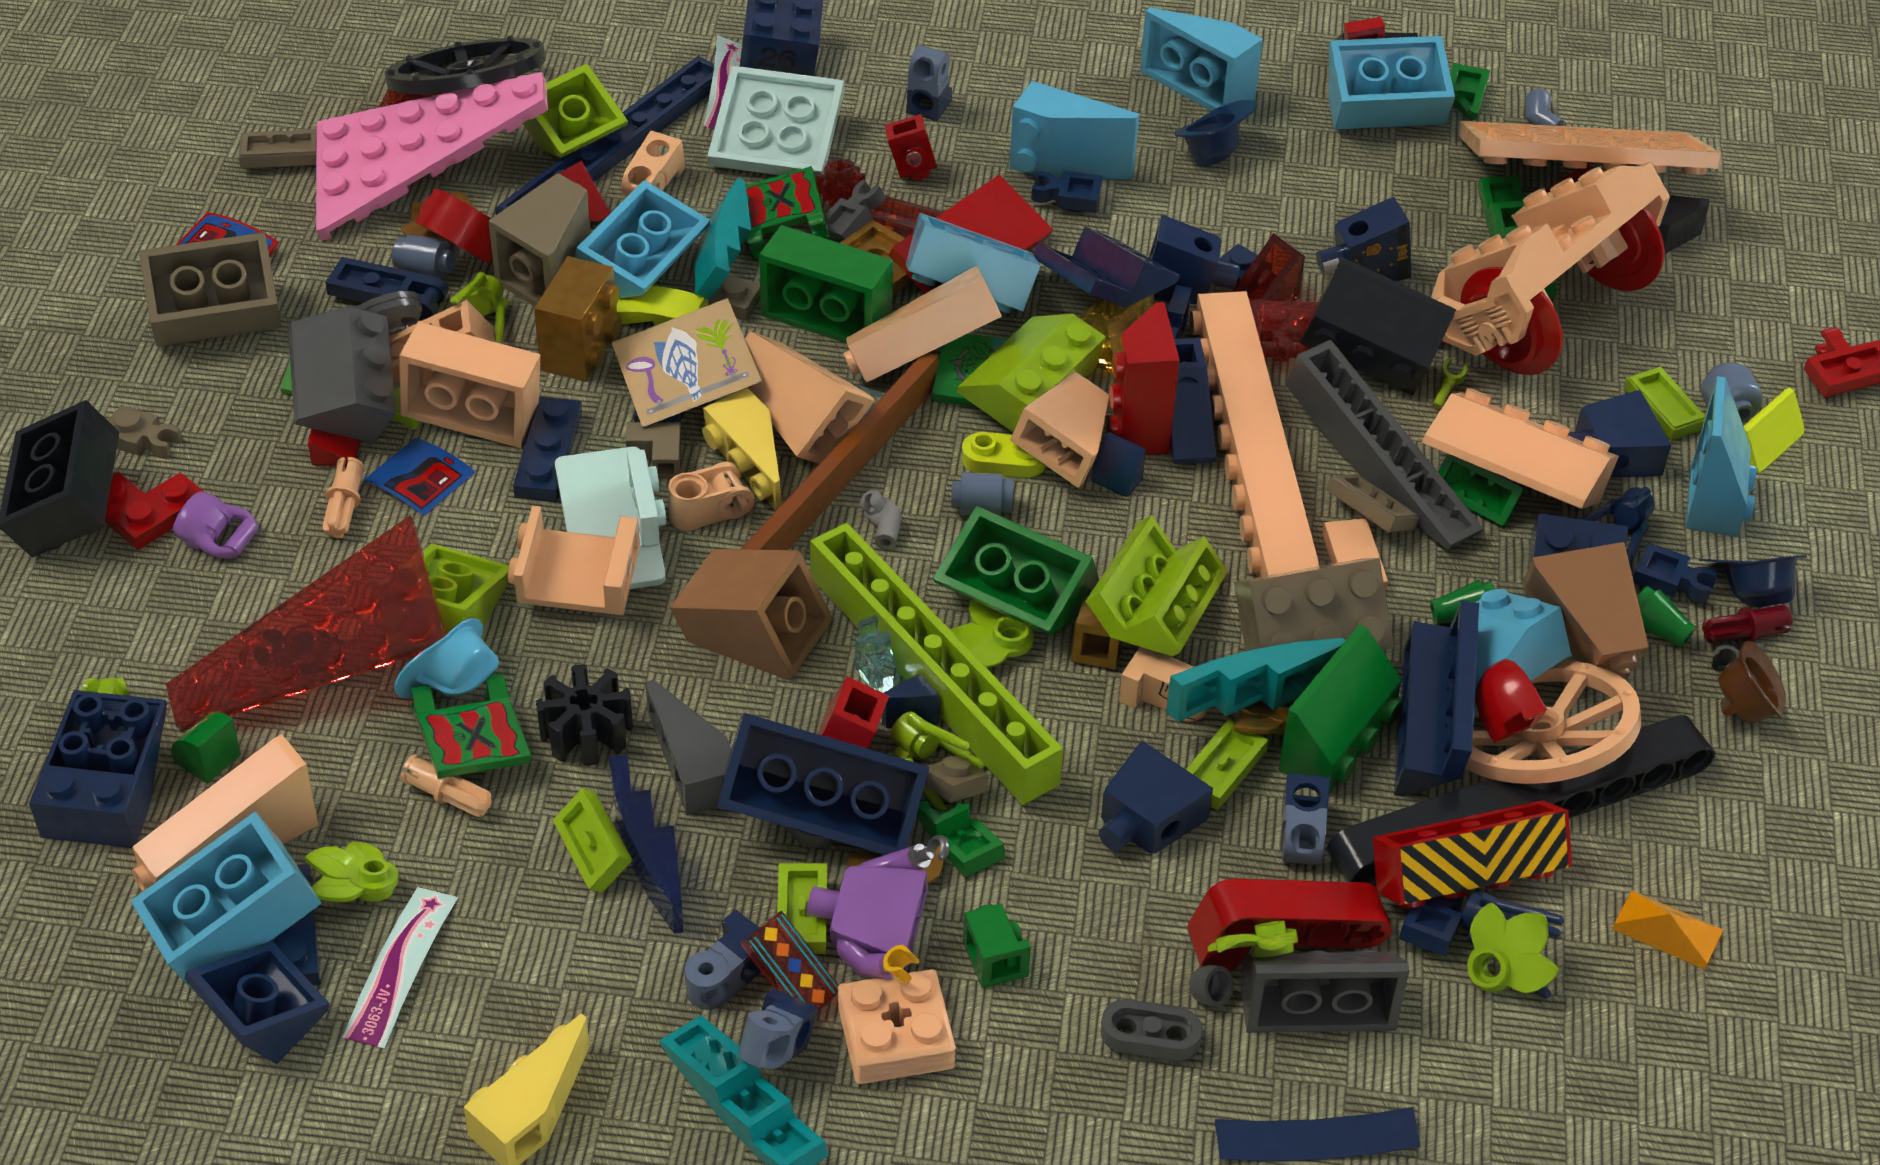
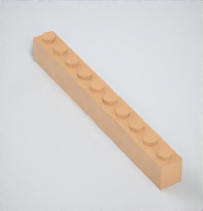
(1252, 436)

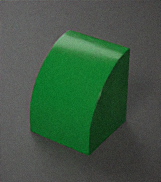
(207, 747)

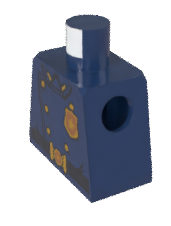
(1374, 239)

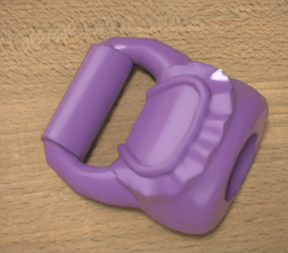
(206, 517)

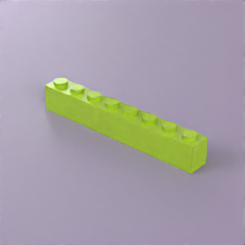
(970, 696)

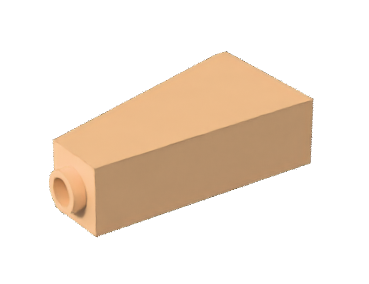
(922, 325)
(804, 399)
(267, 782)

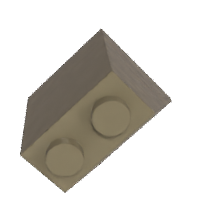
(538, 235)

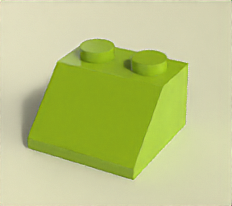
(576, 113)

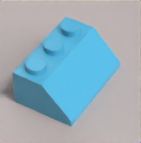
(1389, 82)
(643, 238)
(946, 250)

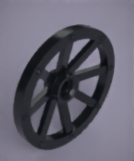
(465, 72)

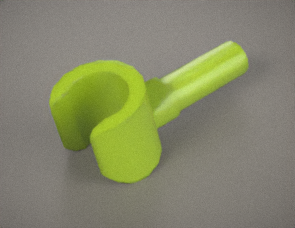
(1448, 383)

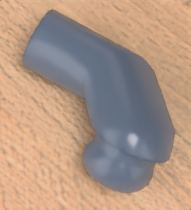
(1538, 109)

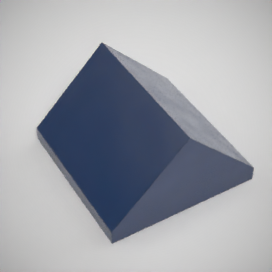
(260, 999)

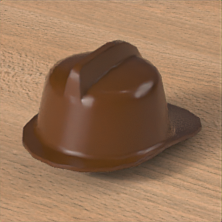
(1752, 686)

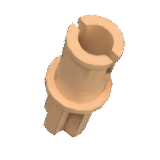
(343, 497)
(448, 789)

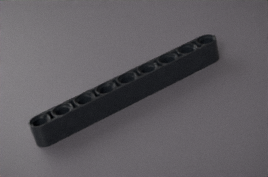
(1658, 757)

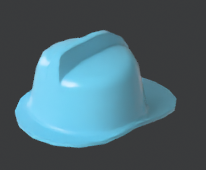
(452, 664)

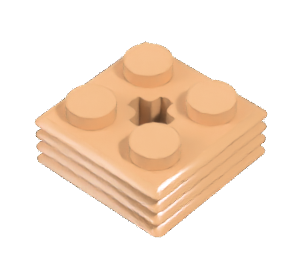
(889, 1052)

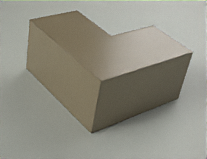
(660, 444)

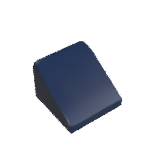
(1119, 465)
(915, 696)

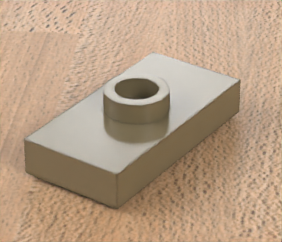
(278, 148)
(1372, 503)

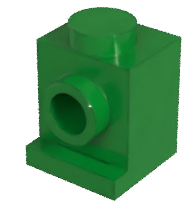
(995, 946)

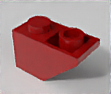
(854, 713)

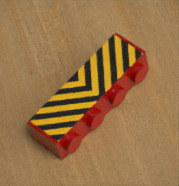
(1472, 853)

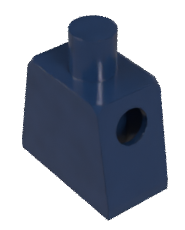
(1191, 255)
(1630, 431)
(1152, 802)

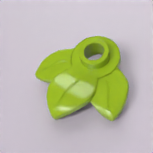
(993, 635)
(352, 873)
(1270, 940)
(1516, 947)

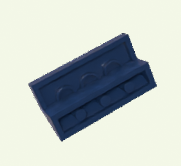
(1108, 268)
(1437, 702)

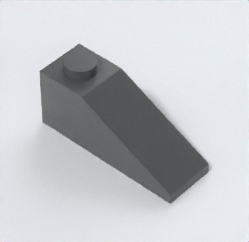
(691, 748)

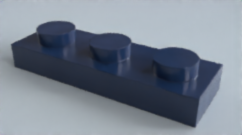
(549, 438)

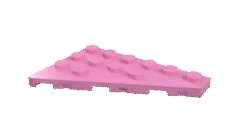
(378, 152)

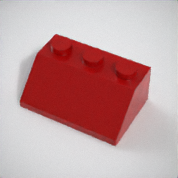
(1145, 382)

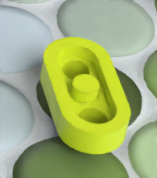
(997, 454)

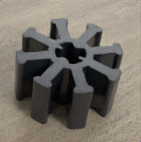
(584, 714)

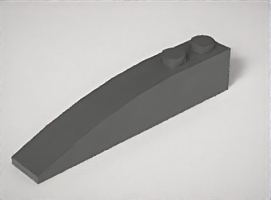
(1377, 443)

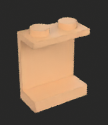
(574, 568)

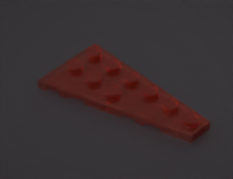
(343, 624)

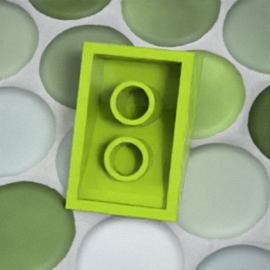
(464, 584)

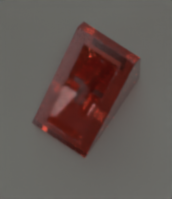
(1274, 273)

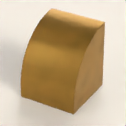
(1092, 642)

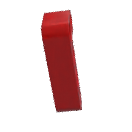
(1320, 911)

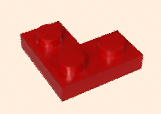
(147, 515)

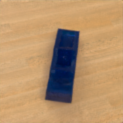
(649, 846)

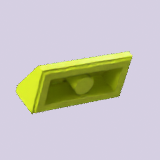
(1774, 429)

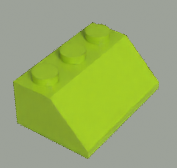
(1031, 364)

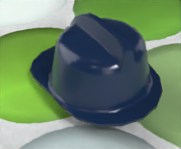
(1216, 133)
(1762, 581)

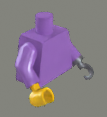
(879, 910)

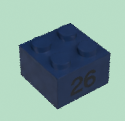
(782, 35)

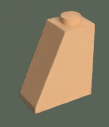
(1064, 427)

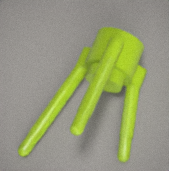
(486, 296)
(920, 739)

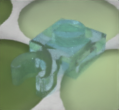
(873, 656)

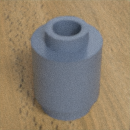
(424, 255)
(982, 490)

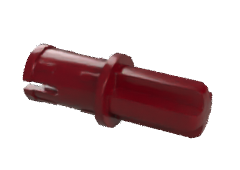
(1748, 624)

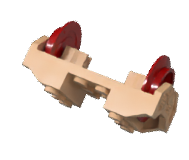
(1498, 289)

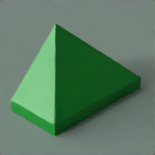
(1482, 489)

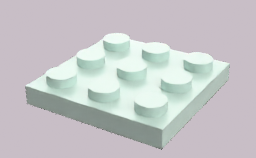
(775, 121)

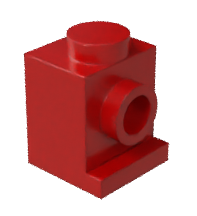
(907, 137)

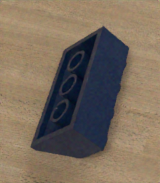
(821, 785)

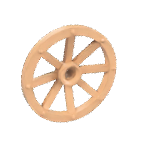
(1556, 731)

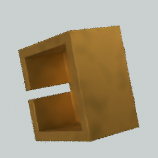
(577, 318)

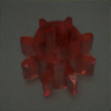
(838, 180)

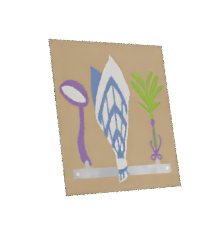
(686, 362)

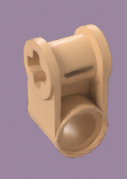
(705, 497)

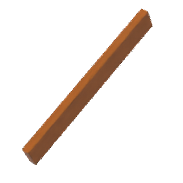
(847, 458)

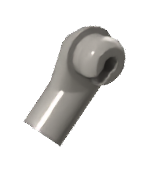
(884, 516)

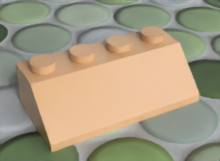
(1522, 449)

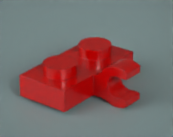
(1841, 367)

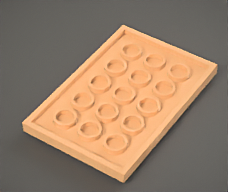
(1583, 144)

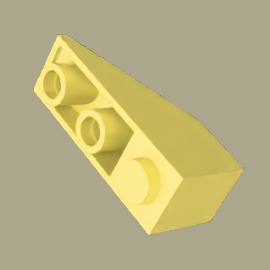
(744, 435)
(525, 1103)

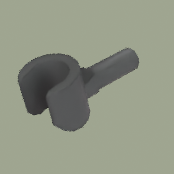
(1727, 654)

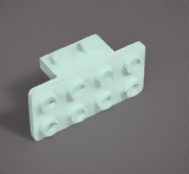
(609, 485)

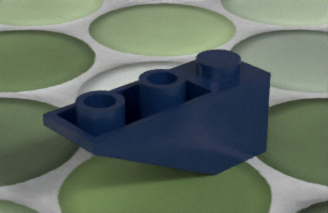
(1192, 418)

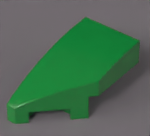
(1469, 88)
(970, 841)

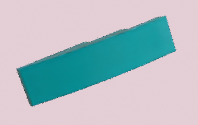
(722, 240)
(1239, 680)
(741, 1096)

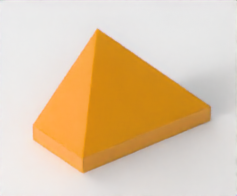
(1668, 929)

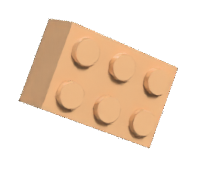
(469, 384)

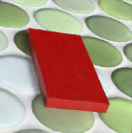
(992, 212)

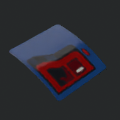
(421, 475)

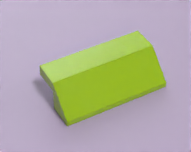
(1154, 591)

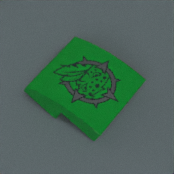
(958, 362)

